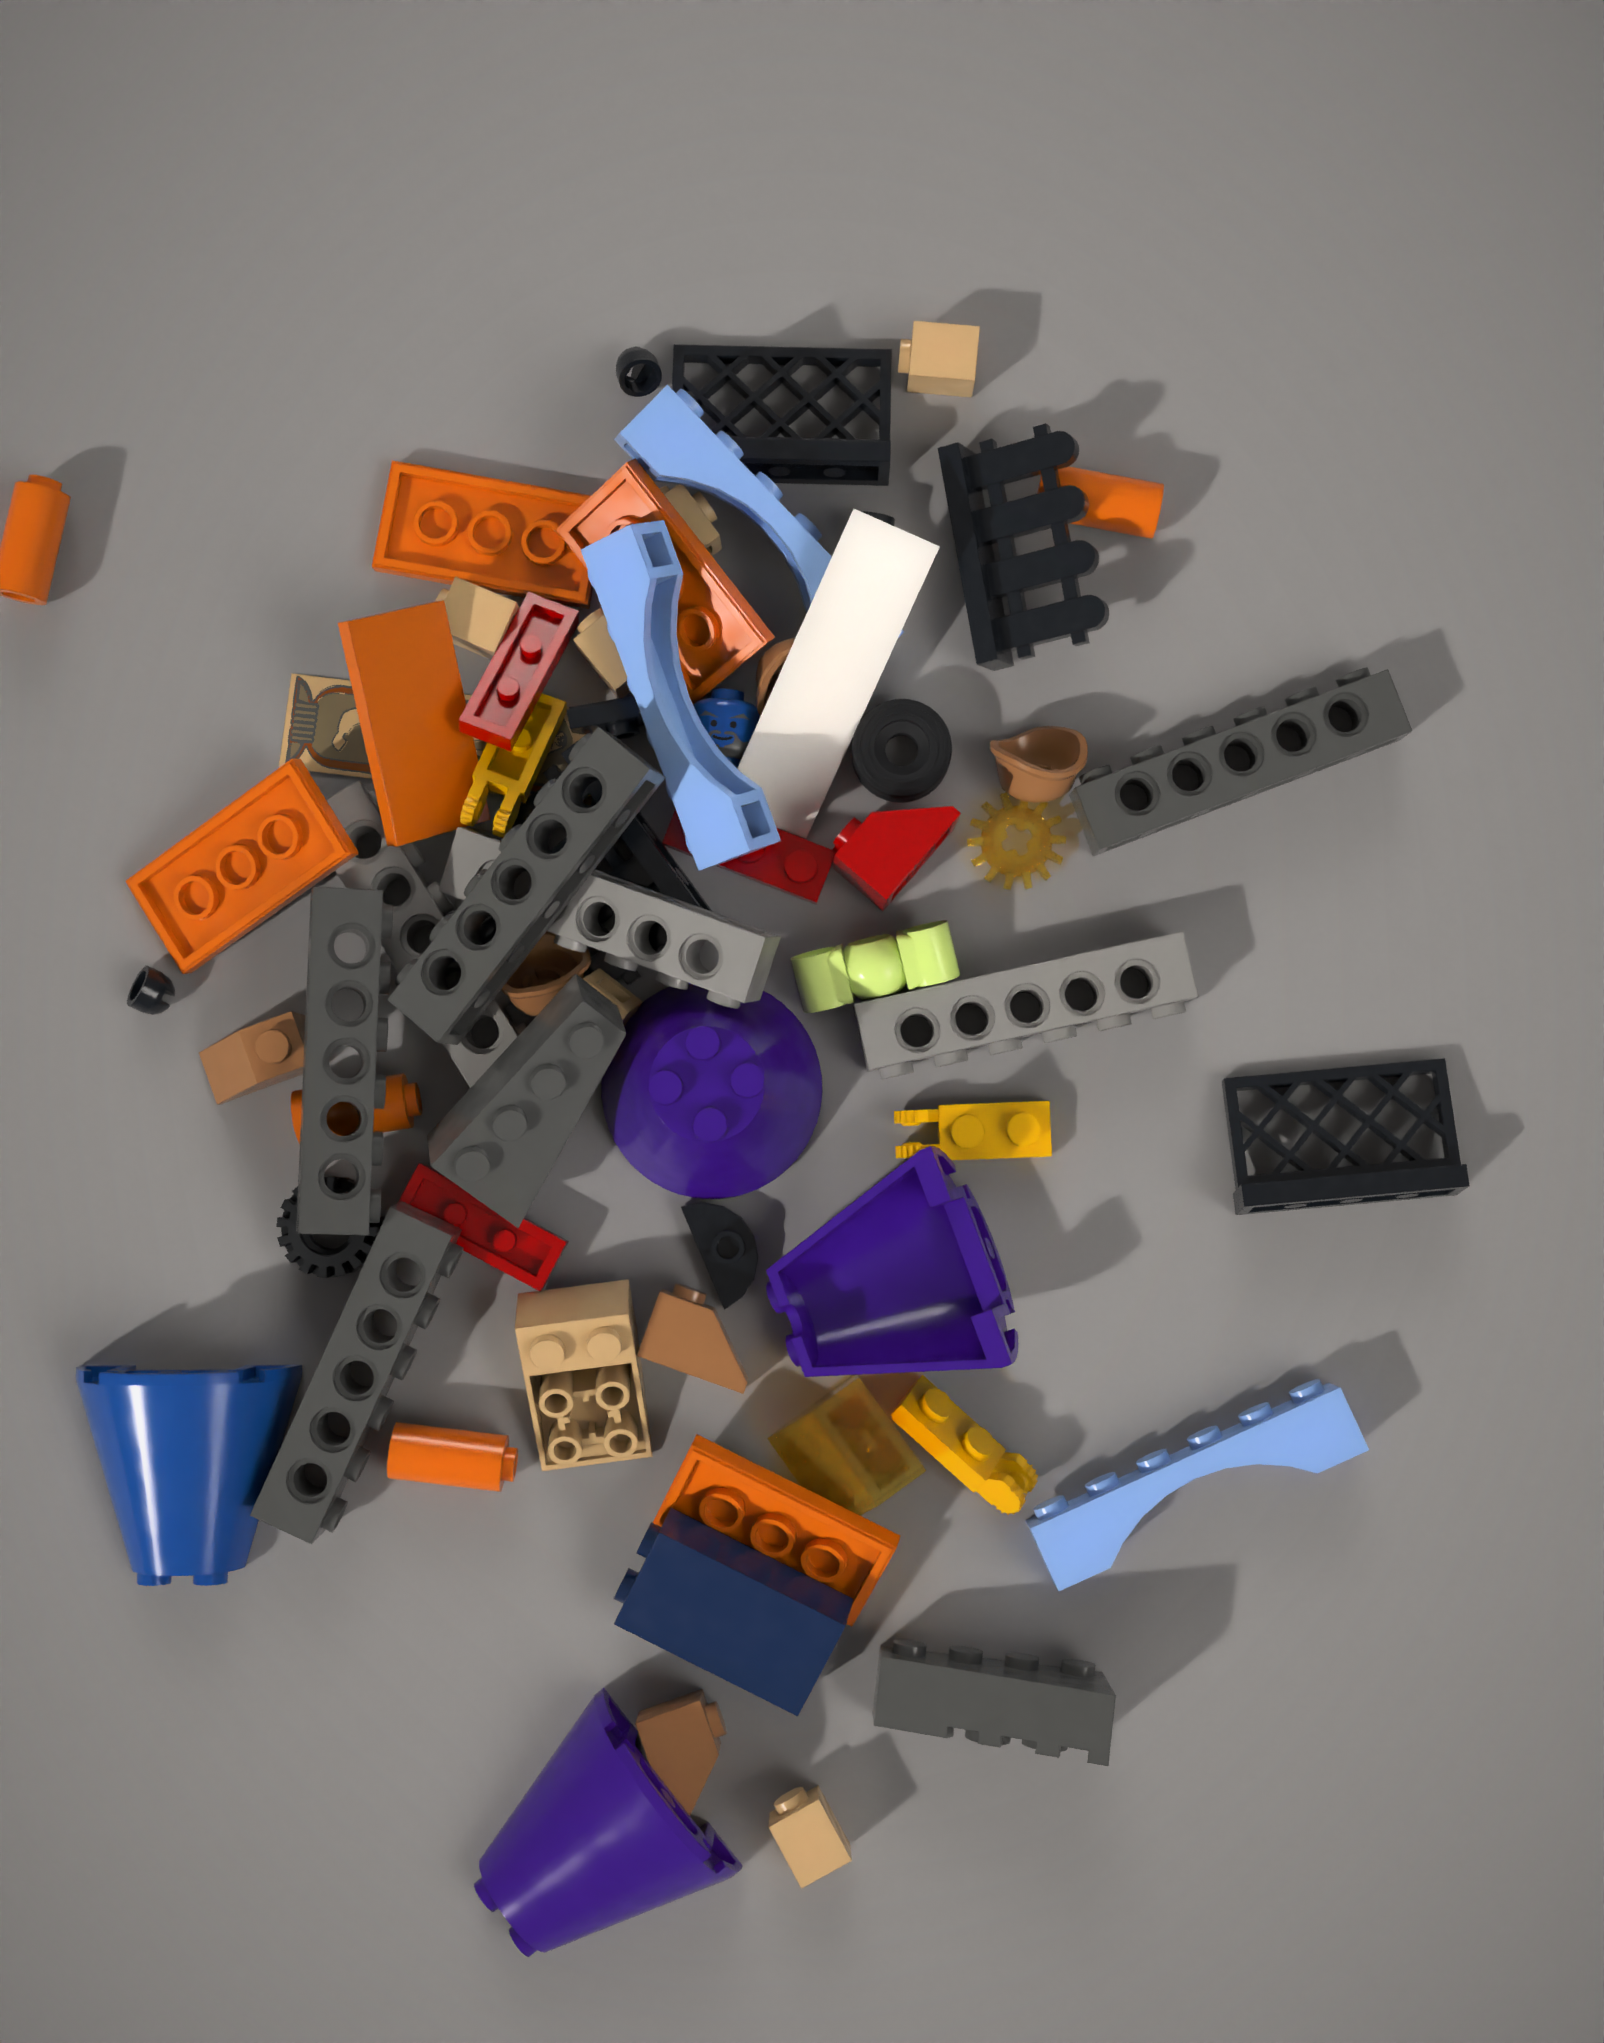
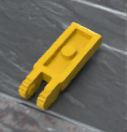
(514, 771)
(983, 1130)
(964, 1447)

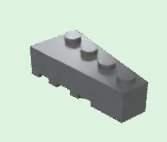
(528, 1101)

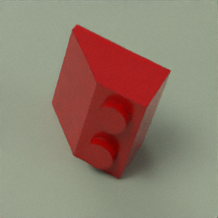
(890, 849)

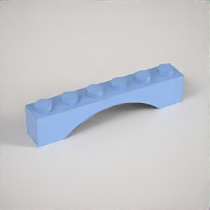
(683, 450)
(639, 594)
(1087, 1532)

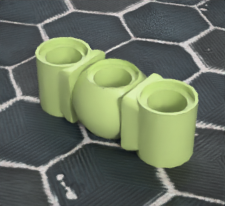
(875, 966)

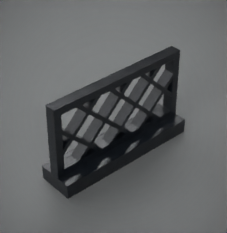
(792, 457)
(1350, 1184)

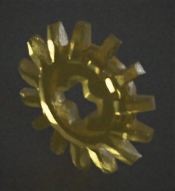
(1009, 861)

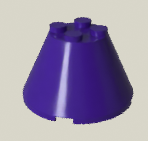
(712, 1092)

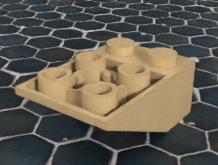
(583, 1374)

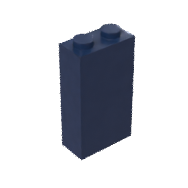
(732, 1610)

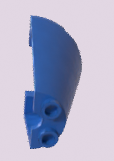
(187, 1460)

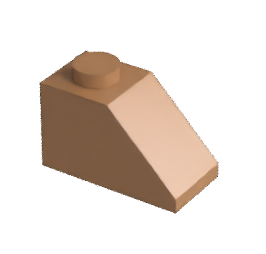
(256, 1057)
(692, 1339)
(682, 1743)

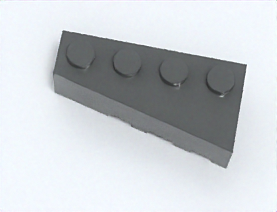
(995, 1699)

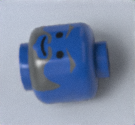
(728, 721)

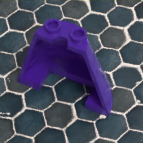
(898, 1281)
(596, 1840)

